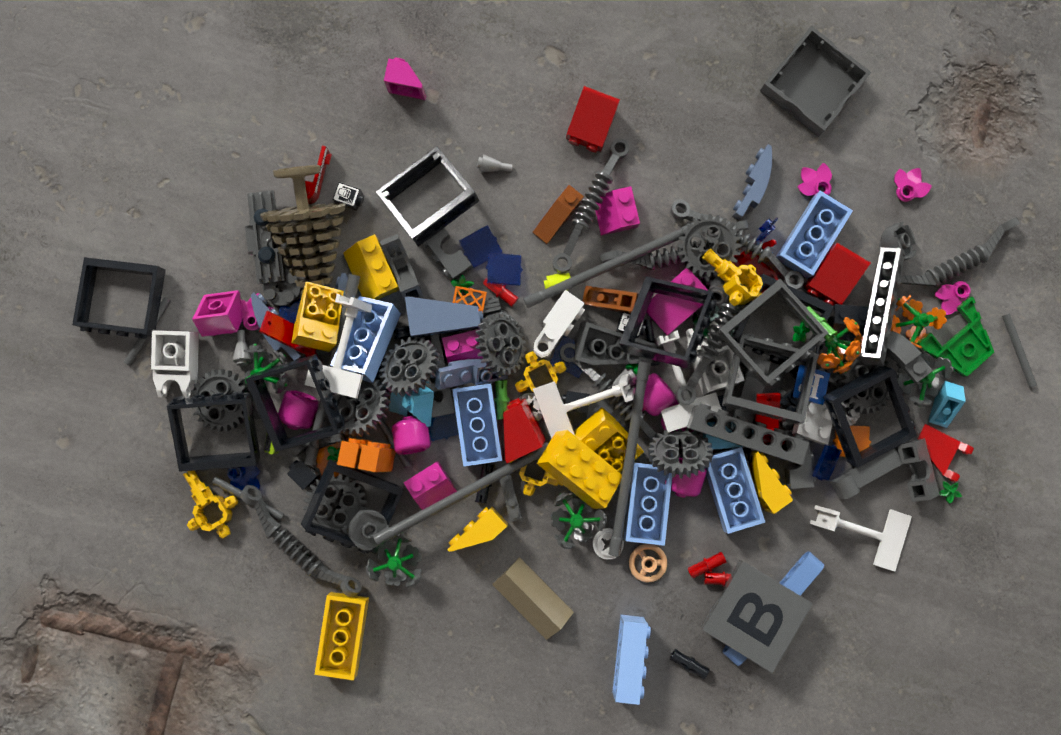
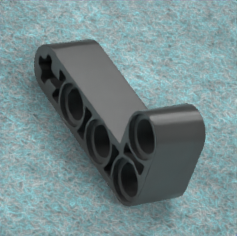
(849, 481)

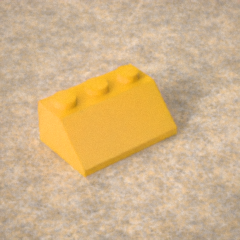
(370, 263)

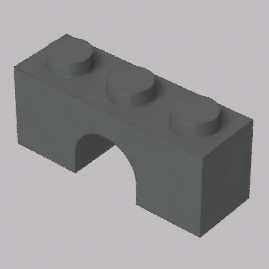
(454, 264)
(800, 475)
(923, 481)

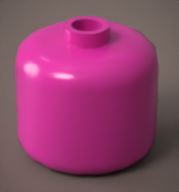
(657, 395)
(298, 410)
(410, 436)
(688, 486)

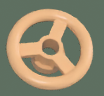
(658, 562)

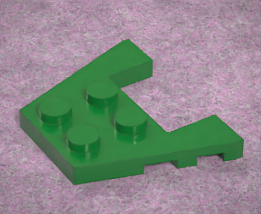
(968, 347)

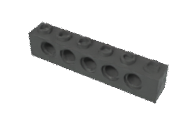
(882, 306)
(447, 405)
(794, 454)

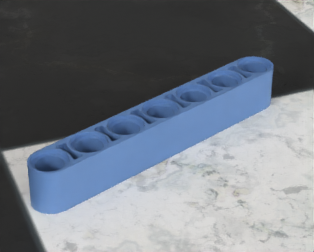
(796, 580)

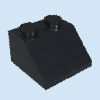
(857, 313)

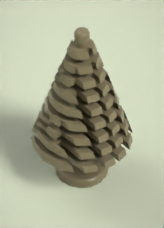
(305, 225)

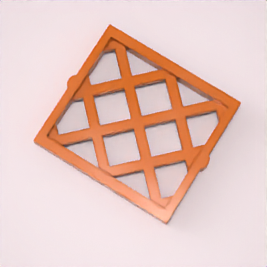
(471, 291)

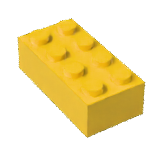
(580, 469)
(341, 636)

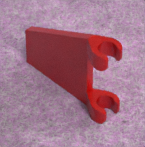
(942, 450)

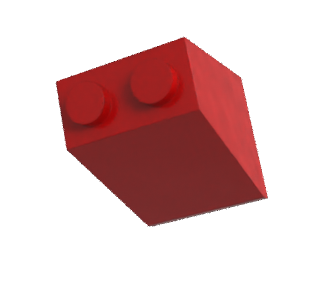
(592, 119)
(836, 275)
(521, 430)

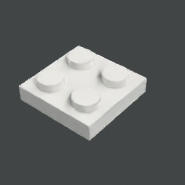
(816, 424)

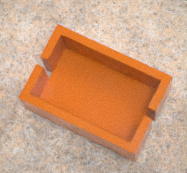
(367, 455)

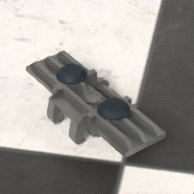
(259, 241)

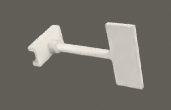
(342, 381)
(555, 411)
(679, 415)
(890, 539)

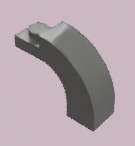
(401, 267)
(907, 356)

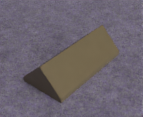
(533, 598)

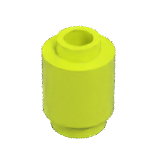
(555, 279)

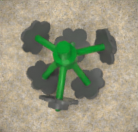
(261, 359)
(928, 385)
(578, 524)
(396, 572)

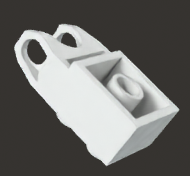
(559, 322)
(173, 365)
(711, 380)

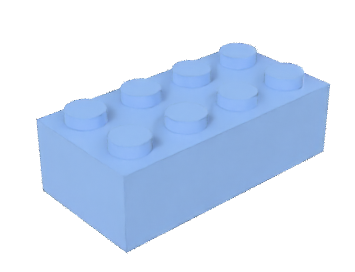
(814, 234)
(369, 339)
(477, 425)
(733, 491)
(647, 505)
(630, 659)

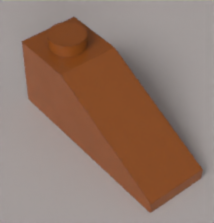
(558, 214)
(609, 299)

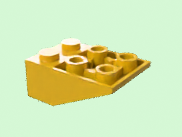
(317, 317)
(606, 438)
(769, 490)
(483, 530)

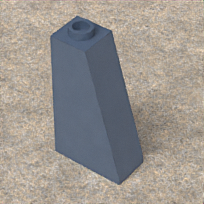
(439, 317)

